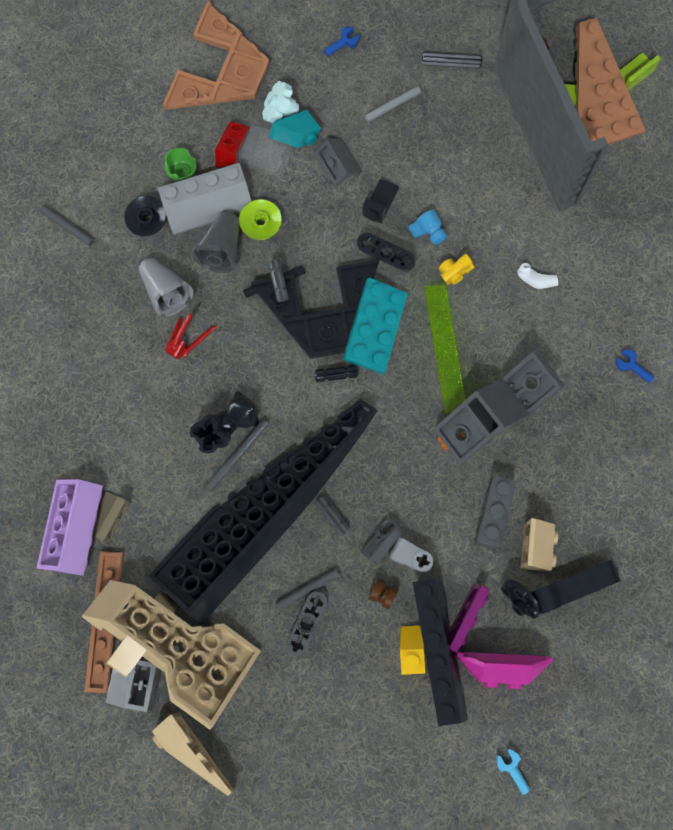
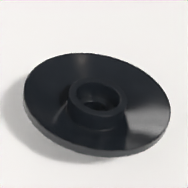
(139, 210)

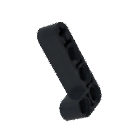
(576, 586)

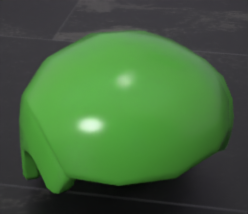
(179, 164)

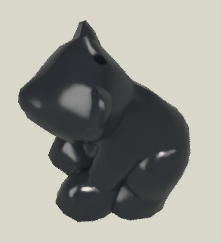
(216, 429)

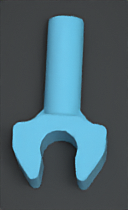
(513, 769)

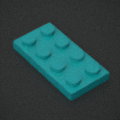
(375, 326)

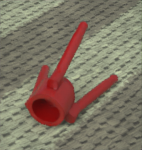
(175, 346)

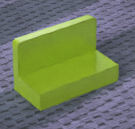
(638, 69)

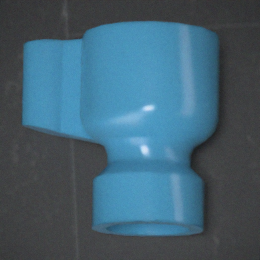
(429, 224)

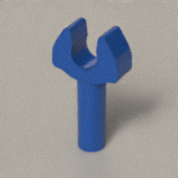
(344, 41)
(632, 365)

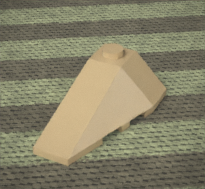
(182, 743)

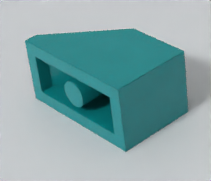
(296, 130)

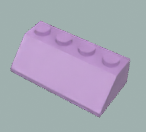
(70, 527)

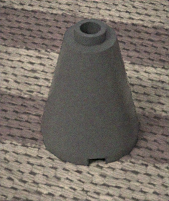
(219, 244)

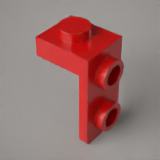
(229, 144)

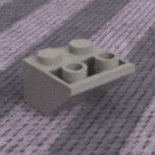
(137, 689)

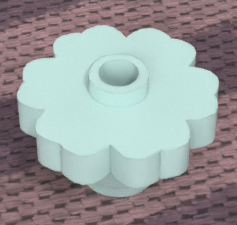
(279, 103)

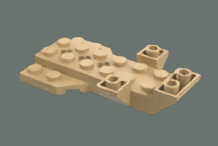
(152, 630)

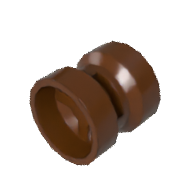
(388, 596)

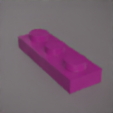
(467, 617)

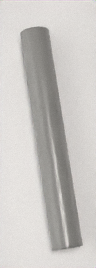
(392, 104)

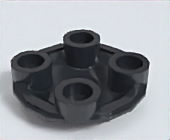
(522, 598)

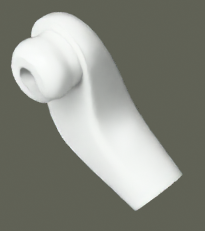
(536, 279)

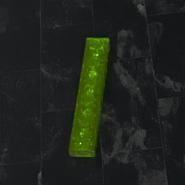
(444, 347)

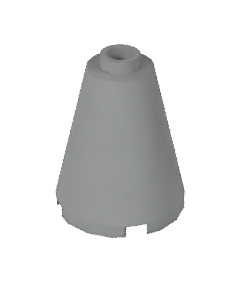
(165, 288)

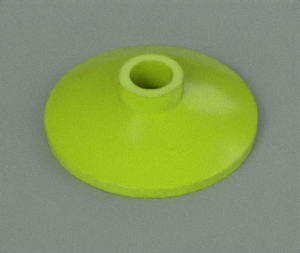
(256, 211)

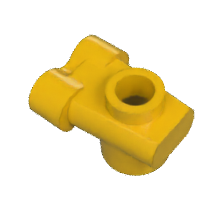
(452, 271)

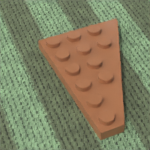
(601, 90)

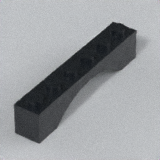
(444, 683)

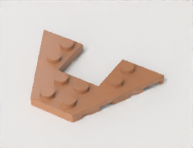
(240, 73)

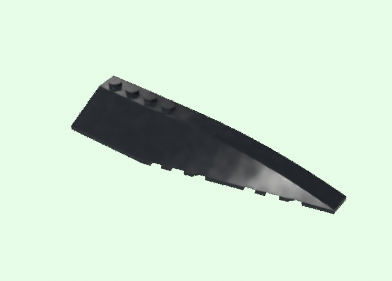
(247, 525)

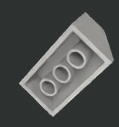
(203, 197)

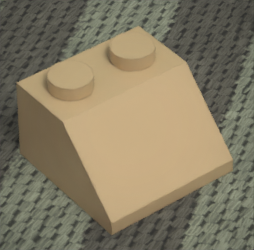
(538, 546)

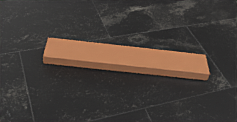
(102, 642)

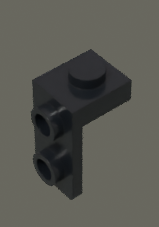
(380, 201)

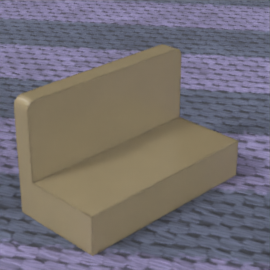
(109, 516)

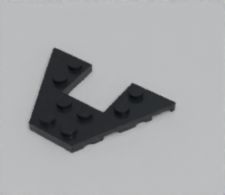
(325, 331)

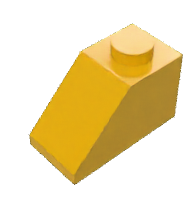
(412, 651)

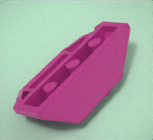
(503, 668)

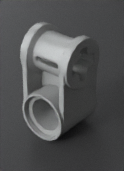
(407, 555)

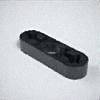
(383, 243)

